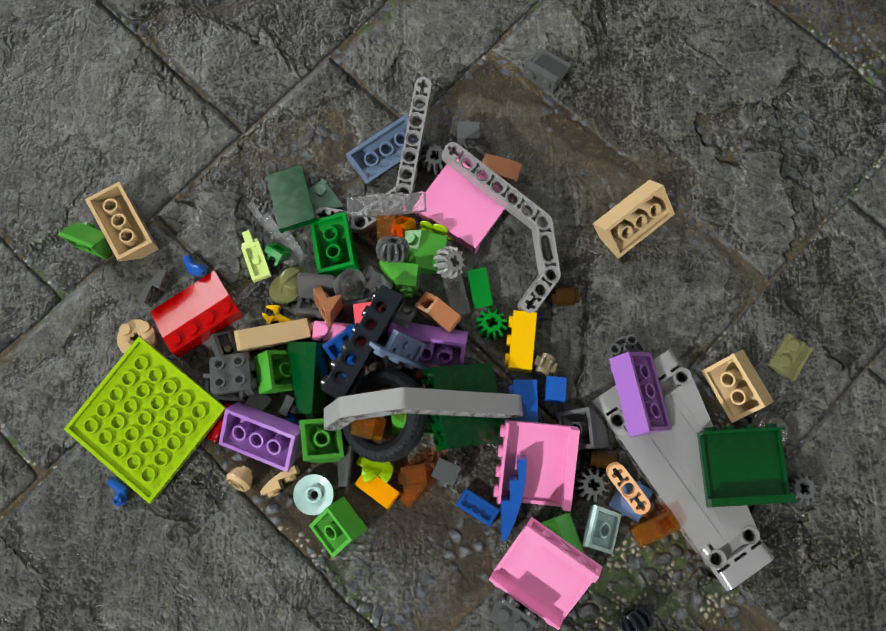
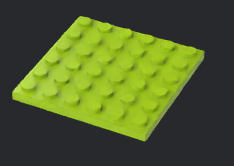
(145, 419)

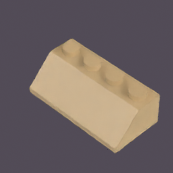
(634, 218)
(121, 223)

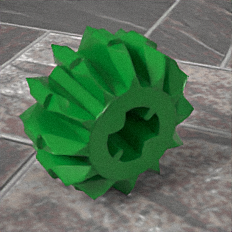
(486, 319)

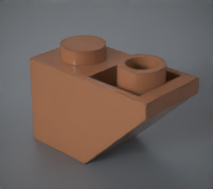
(437, 311)

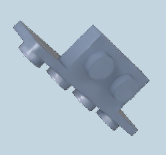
(402, 348)

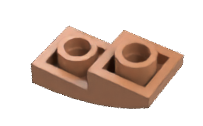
(503, 167)

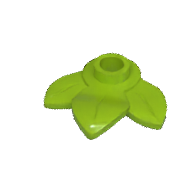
(434, 228)
(373, 469)

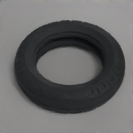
(411, 432)

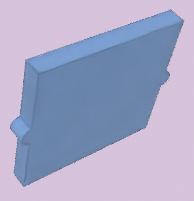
(621, 505)

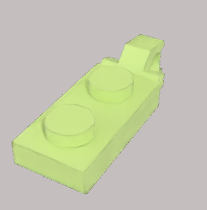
(255, 258)

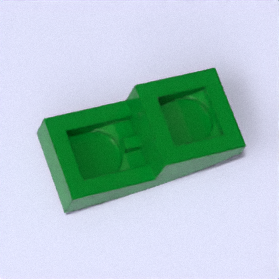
(479, 287)

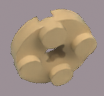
(130, 329)

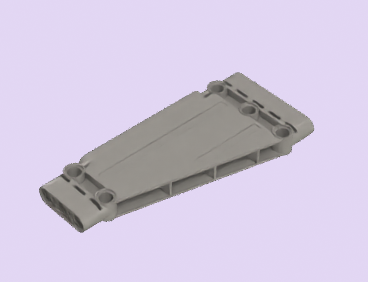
(673, 471)

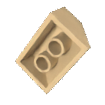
(737, 386)

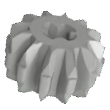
(449, 262)

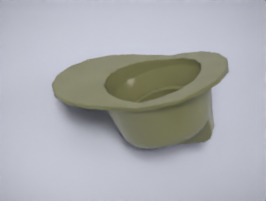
(285, 286)

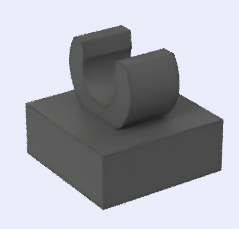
(287, 406)

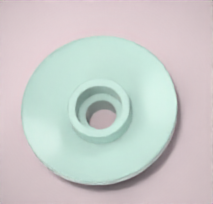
(304, 489)

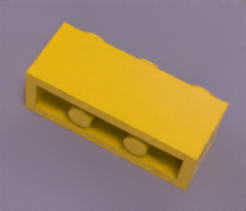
(521, 341)

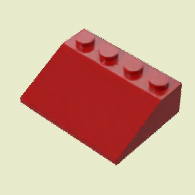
(196, 314)

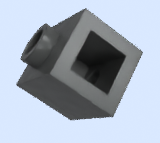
(469, 133)
(447, 472)

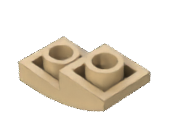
(275, 484)

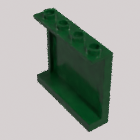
(463, 430)
(744, 466)

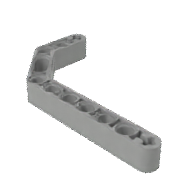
(408, 149)
(516, 210)
(420, 401)

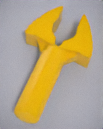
(278, 317)

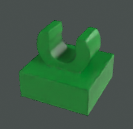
(276, 251)

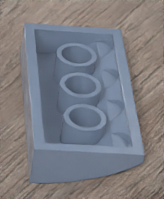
(380, 151)

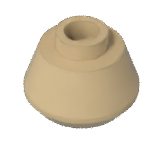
(240, 478)

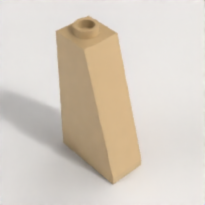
(273, 335)

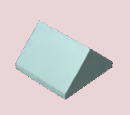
(601, 529)

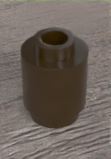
(565, 296)
(602, 458)

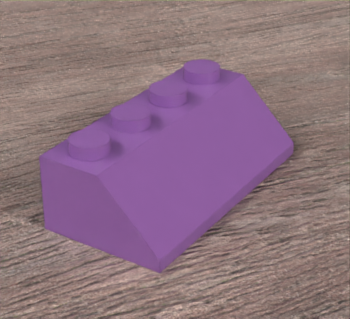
(441, 346)
(640, 394)
(260, 436)

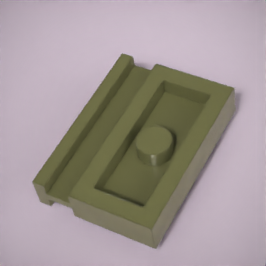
(790, 357)

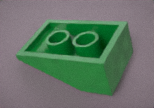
(334, 245)

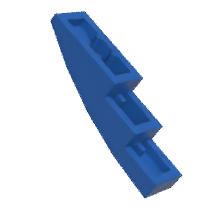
(511, 503)

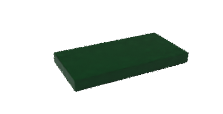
(291, 199)

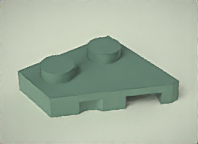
(323, 196)

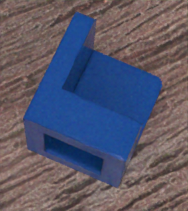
(555, 389)

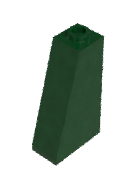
(308, 368)

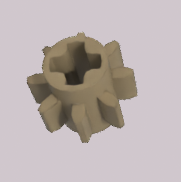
(545, 364)

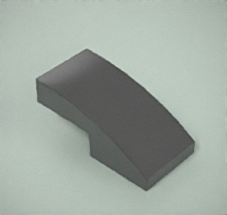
(375, 278)
(158, 282)

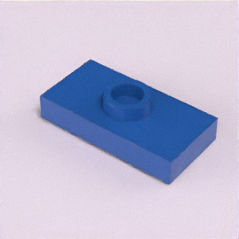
(477, 507)

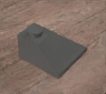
(592, 430)

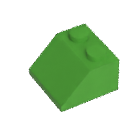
(87, 239)
(423, 249)
(403, 276)
(273, 372)
(320, 444)
(338, 526)

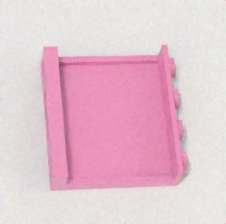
(461, 208)
(550, 461)
(545, 573)

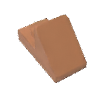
(328, 306)

